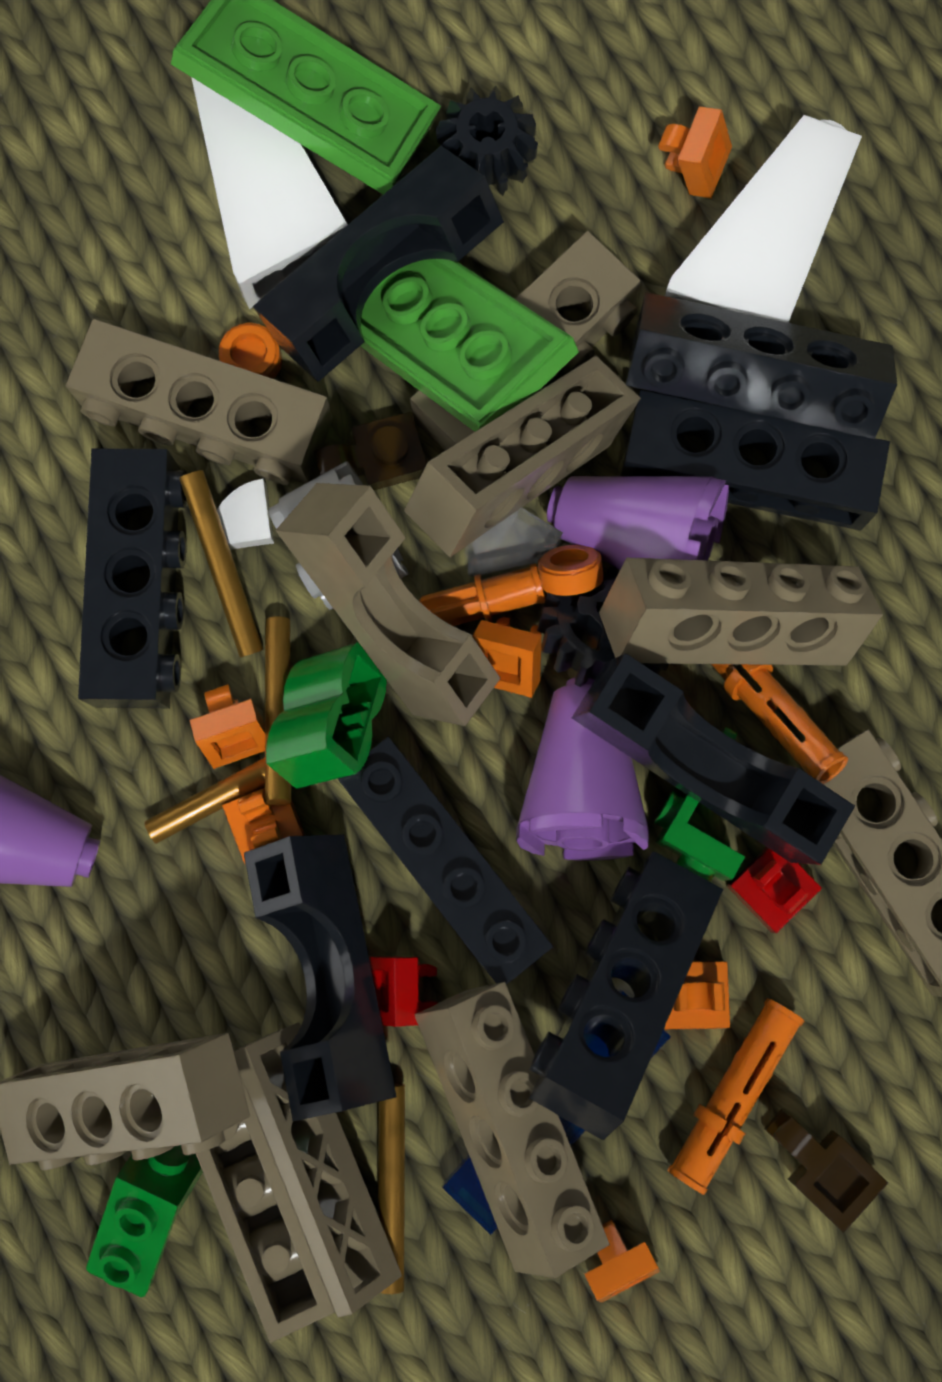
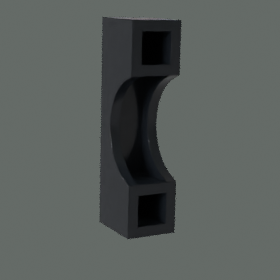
(429, 214)
(754, 793)
(341, 1047)

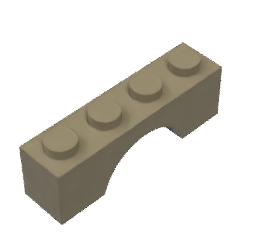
(347, 549)

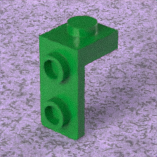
(696, 849)
(140, 1218)

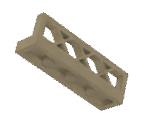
(320, 1182)

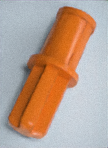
(487, 596)

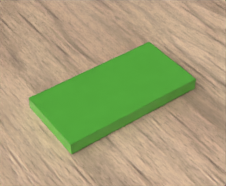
(308, 87)
(462, 340)

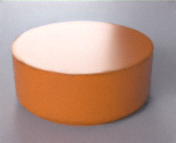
(252, 349)
(570, 570)

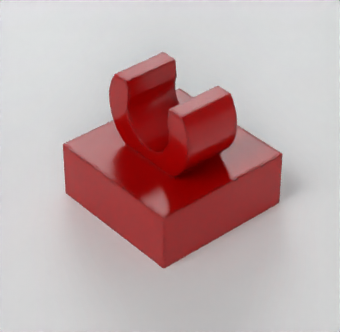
(774, 889)
(397, 988)

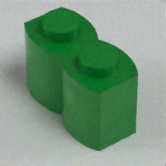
(326, 717)

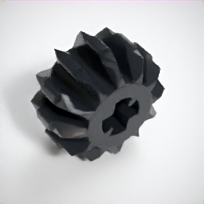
(490, 137)

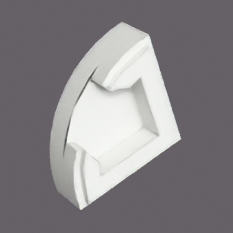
(246, 516)

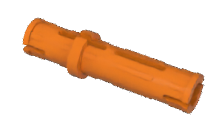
(817, 753)
(735, 1096)

